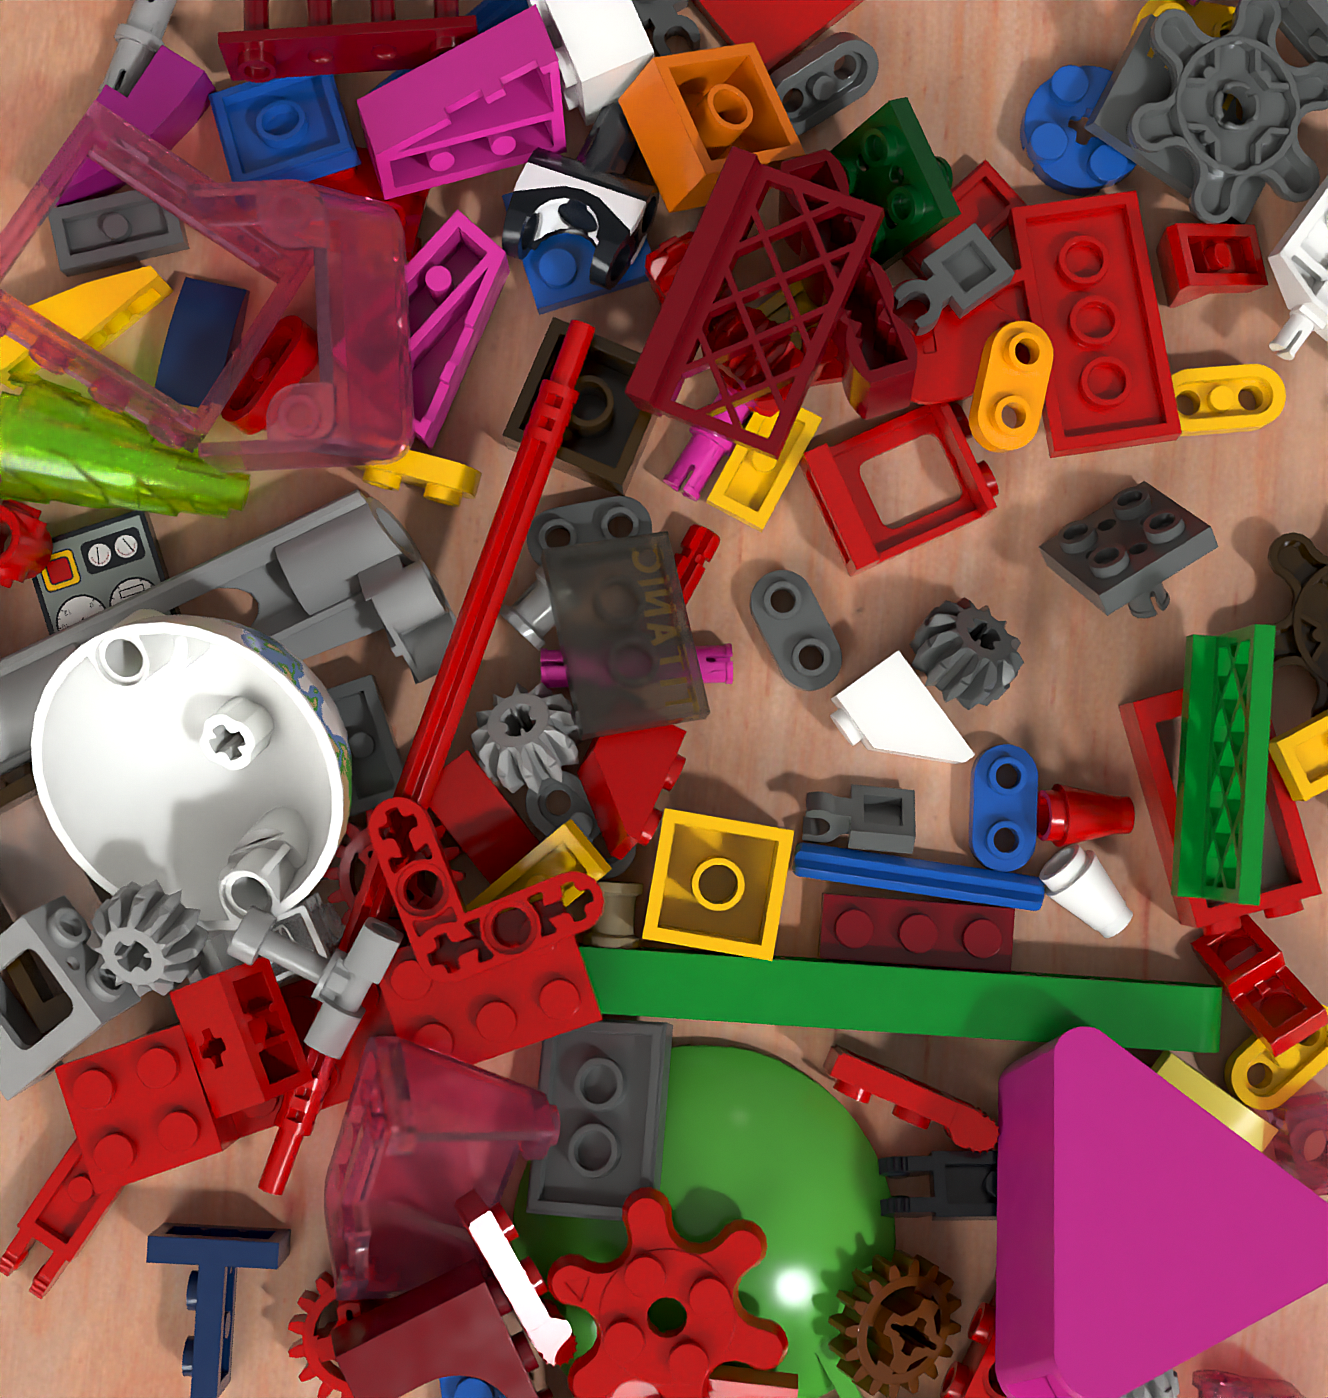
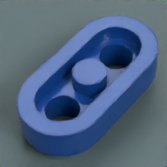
(999, 807)

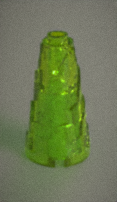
(98, 458)

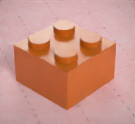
(696, 108)

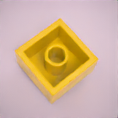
(718, 884)

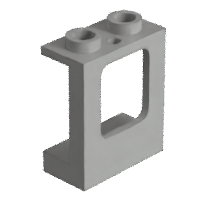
(57, 937)

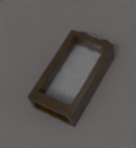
(33, 873)

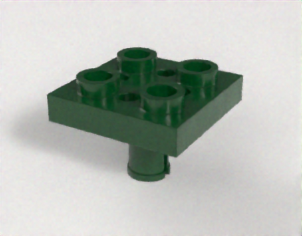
(896, 170)

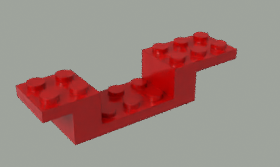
(146, 1107)

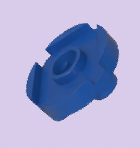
(1052, 144)

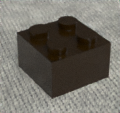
(605, 425)

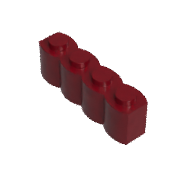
(871, 339)

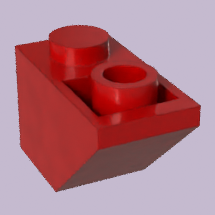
(624, 780)

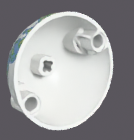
(185, 749)

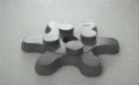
(1271, 98)

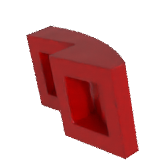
(481, 817)
(1261, 985)

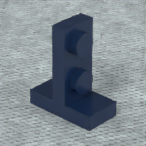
(213, 1288)

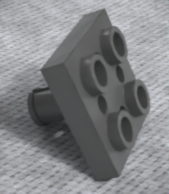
(1129, 550)

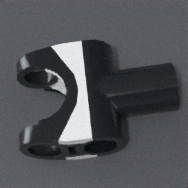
(586, 198)

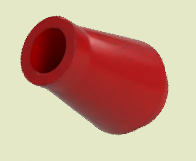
(1079, 815)

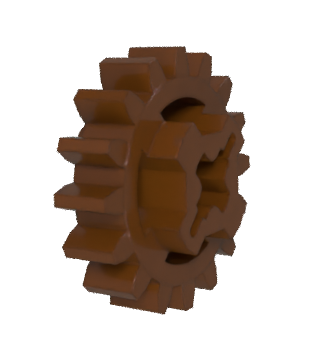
(887, 1355)

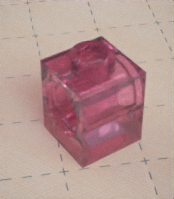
(1296, 1122)

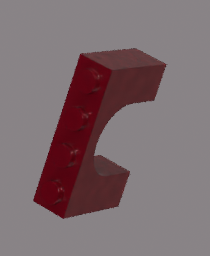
(435, 1333)

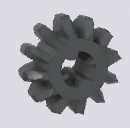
(966, 653)

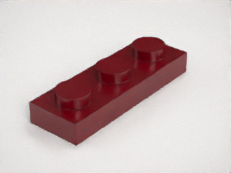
(916, 932)

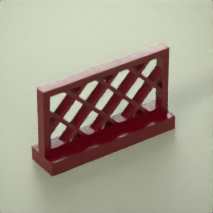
(702, 280)

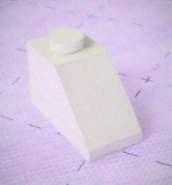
(897, 715)

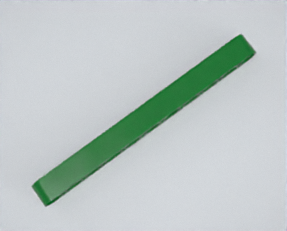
(903, 998)

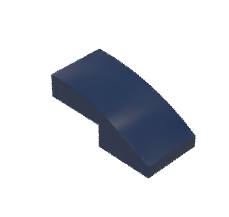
(200, 339)

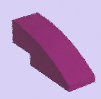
(161, 105)

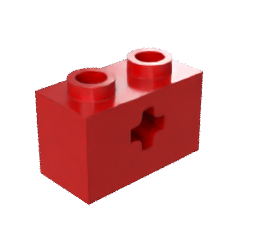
(241, 1037)

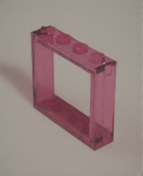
(163, 179)

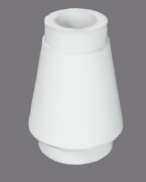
(1084, 888)

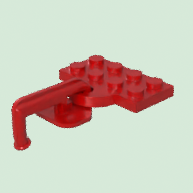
(1094, 295)

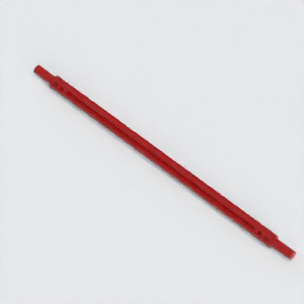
(446, 702)

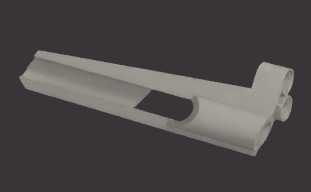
(315, 587)

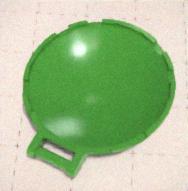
(761, 1148)

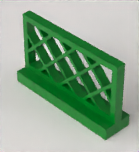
(1223, 765)

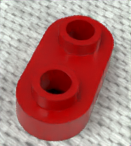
(282, 361)

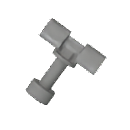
(339, 981)

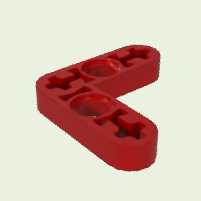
(451, 915)

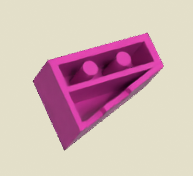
(467, 110)
(450, 303)

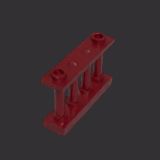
(330, 49)

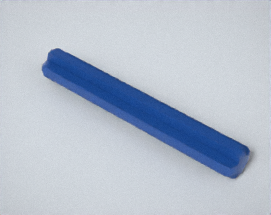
(918, 876)

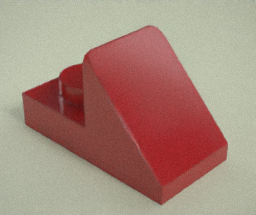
(1209, 260)

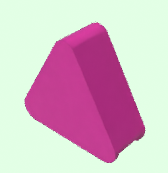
(1132, 1225)

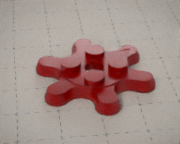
(660, 1266)

